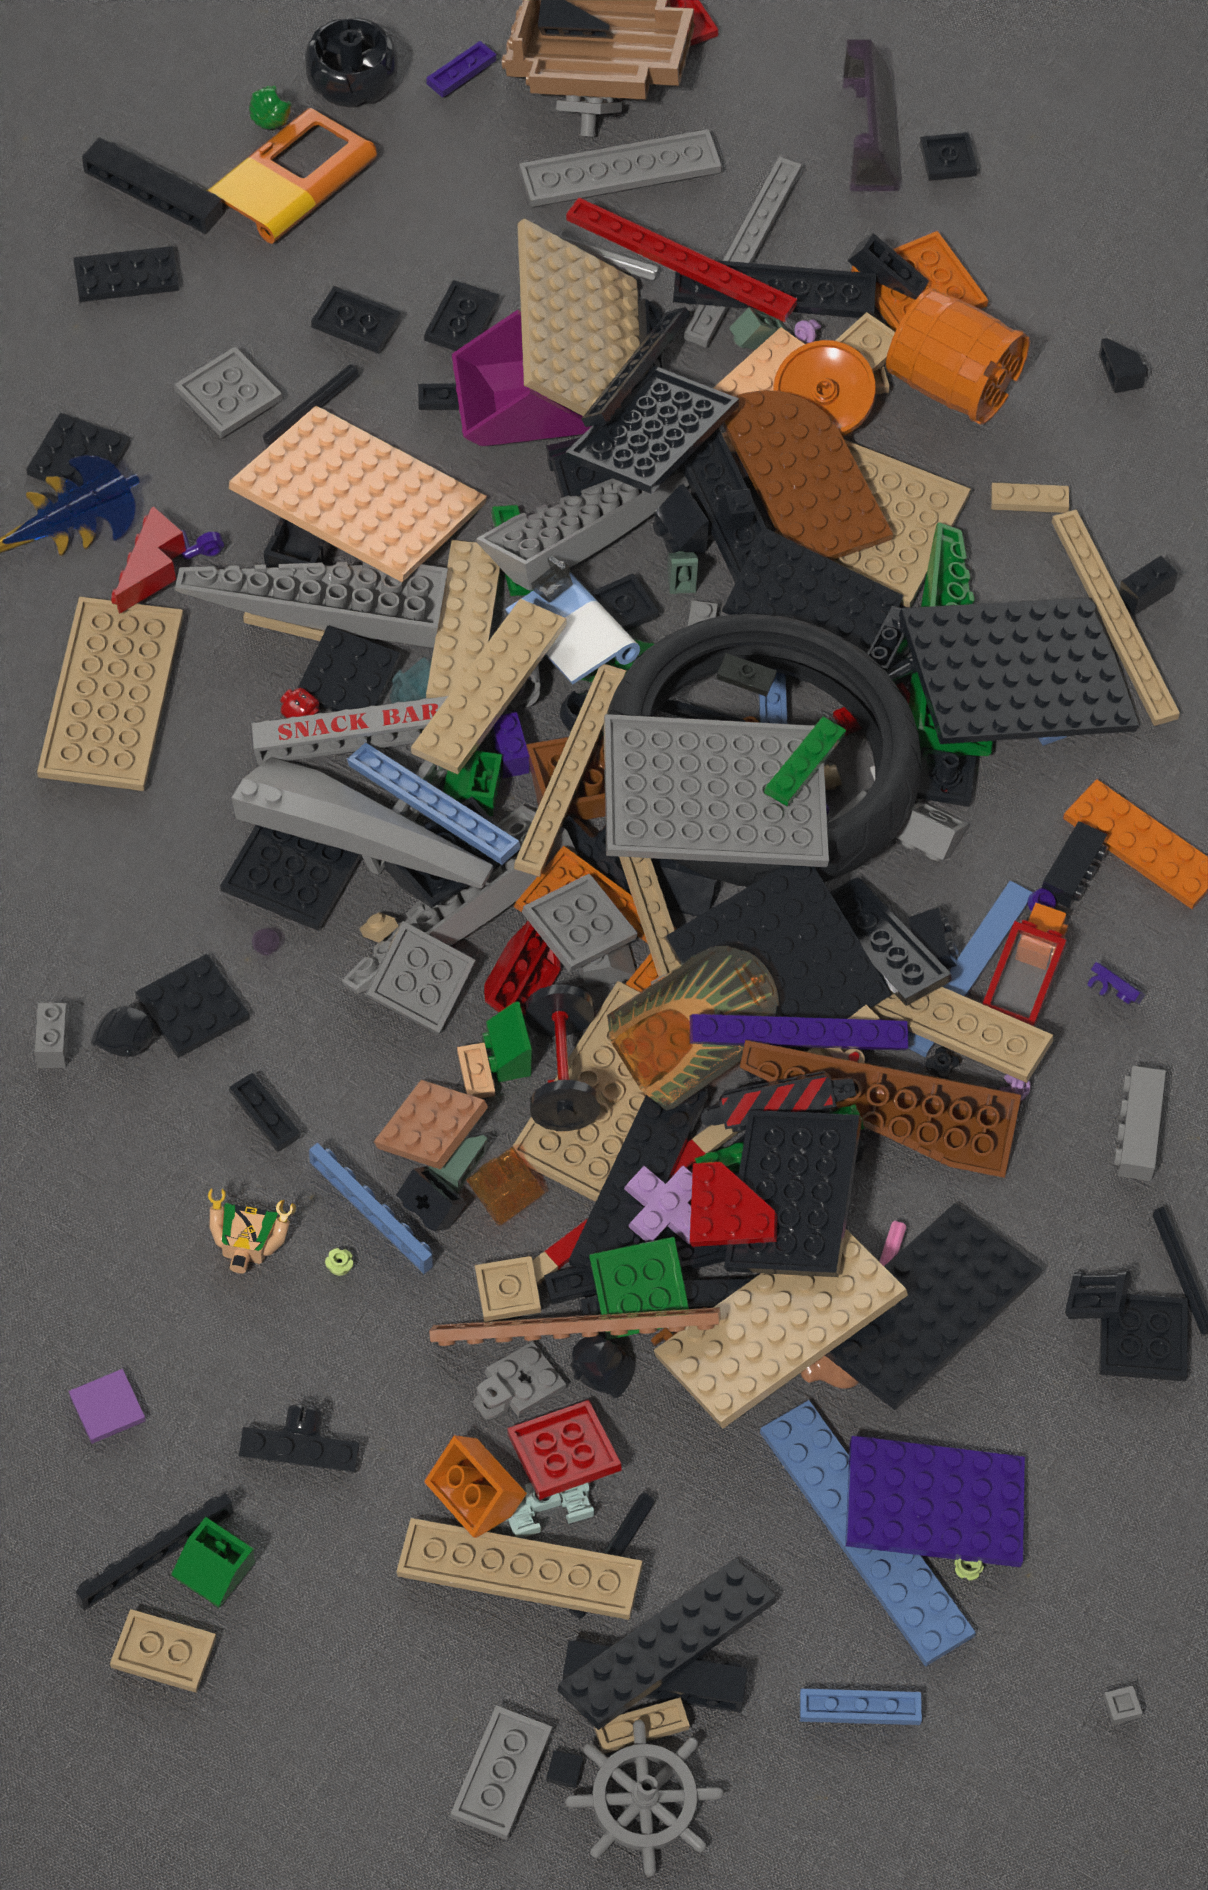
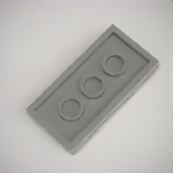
(501, 1772)

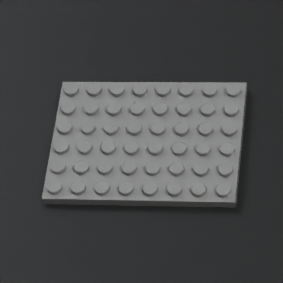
(700, 792)

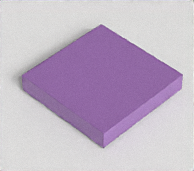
(107, 1406)

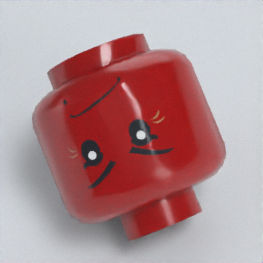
(298, 703)

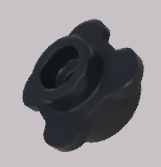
(938, 1069)

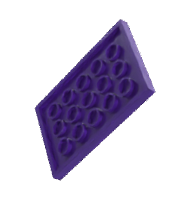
(935, 1501)

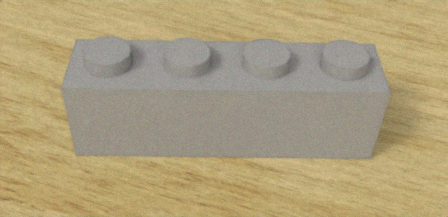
(1141, 1123)

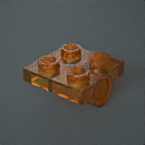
(505, 1186)

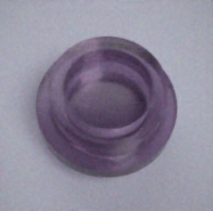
(265, 941)

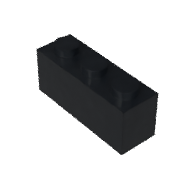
(1075, 864)

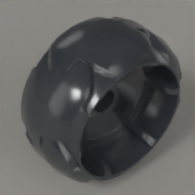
(349, 40)

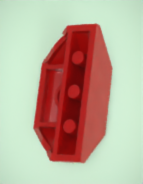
(521, 970)

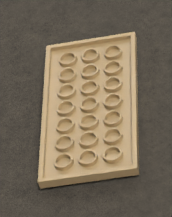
(110, 694)
(586, 1155)
(777, 1331)

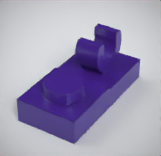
(1125, 990)

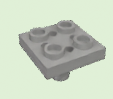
(588, 108)

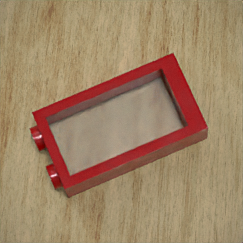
(1025, 972)

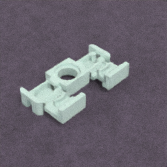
(573, 1499)

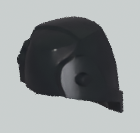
(124, 1031)
(602, 1365)

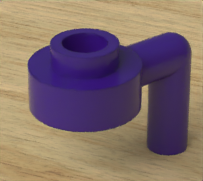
(206, 544)

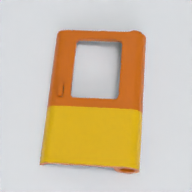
(277, 196)

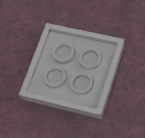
(228, 392)
(579, 922)
(420, 977)

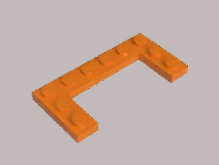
(568, 867)

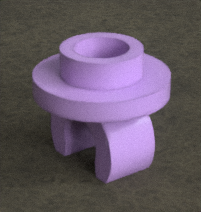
(806, 330)
(1016, 1086)

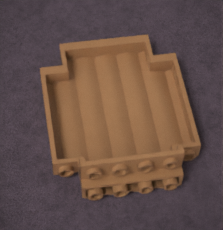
(645, 50)

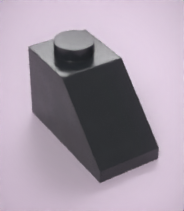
(1122, 366)

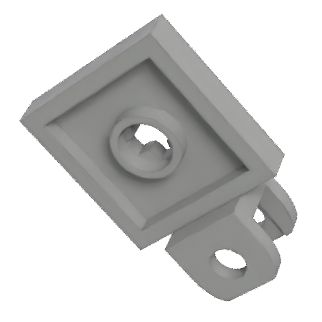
(506, 1390)

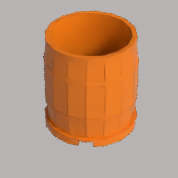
(957, 354)

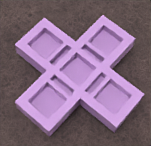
(663, 1204)

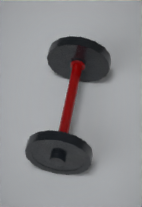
(564, 1102)

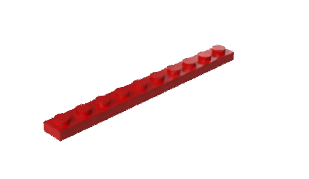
(681, 259)

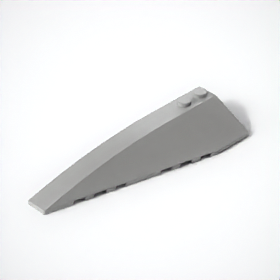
(340, 596)
(331, 813)
(468, 907)

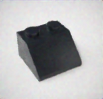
(682, 523)

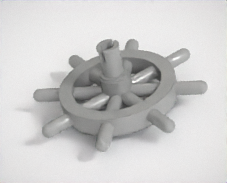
(644, 1797)

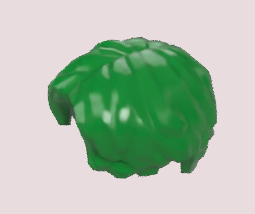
(268, 109)

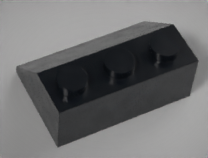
(683, 888)

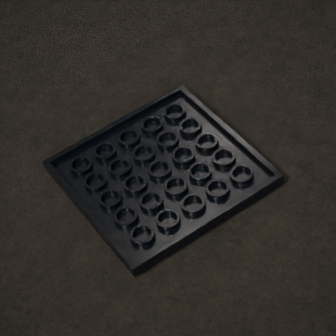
(798, 937)

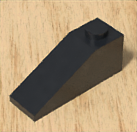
(568, 20)
(890, 268)

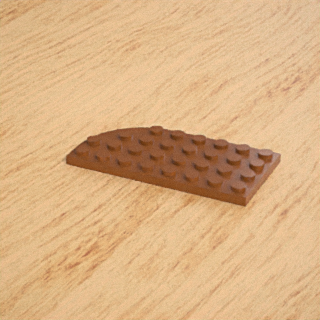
(805, 474)

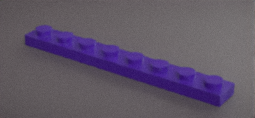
(799, 1032)

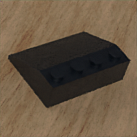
(432, 888)

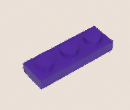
(461, 69)

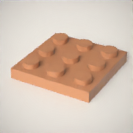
(430, 1124)

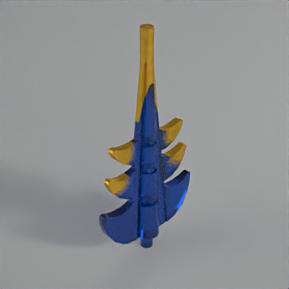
(103, 495)

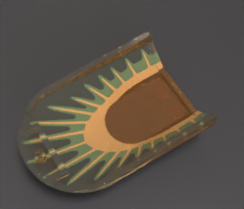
(654, 1025)

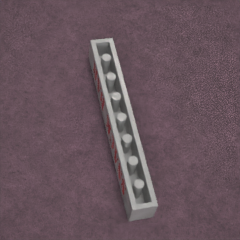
(343, 730)

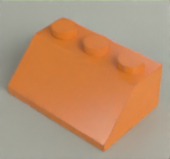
(474, 1486)

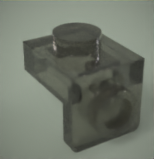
(553, 581)

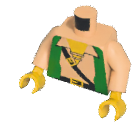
(247, 1232)

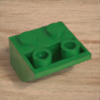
(477, 779)
(213, 1562)

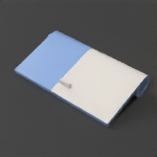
(589, 636)

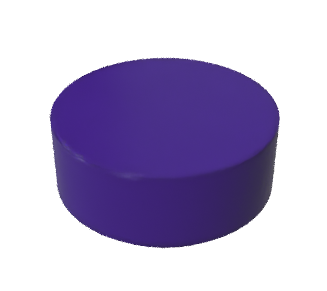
(1042, 897)

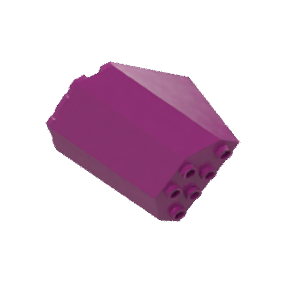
(493, 394)

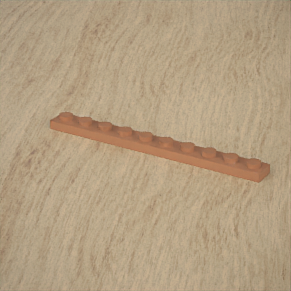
(587, 1325)

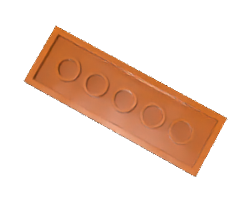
(1143, 843)

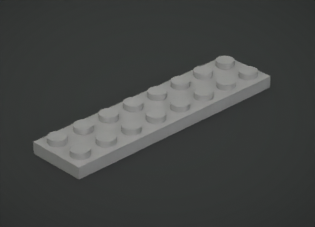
(619, 168)

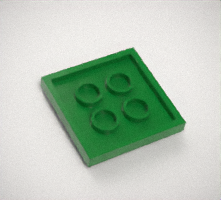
(639, 1279)

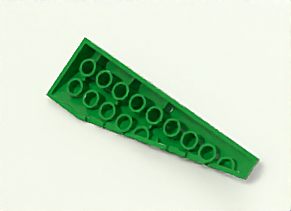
(944, 586)

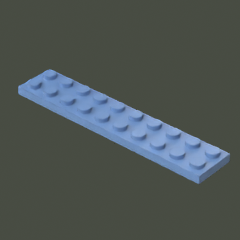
(898, 1580)

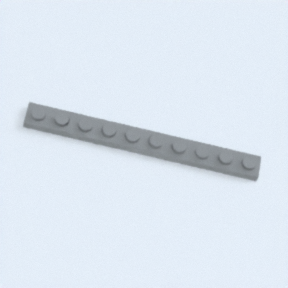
(747, 242)

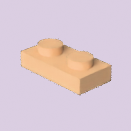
(476, 1070)

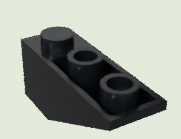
(893, 640)

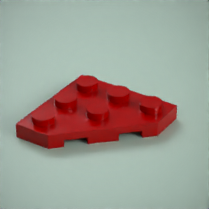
(727, 1209)

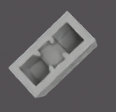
(51, 1035)

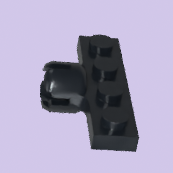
(593, 851)
(300, 1443)

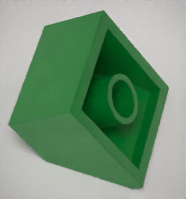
(508, 1044)

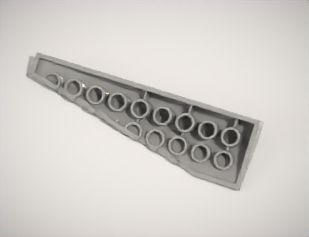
(572, 528)

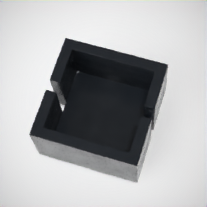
(294, 546)

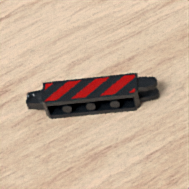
(793, 1094)

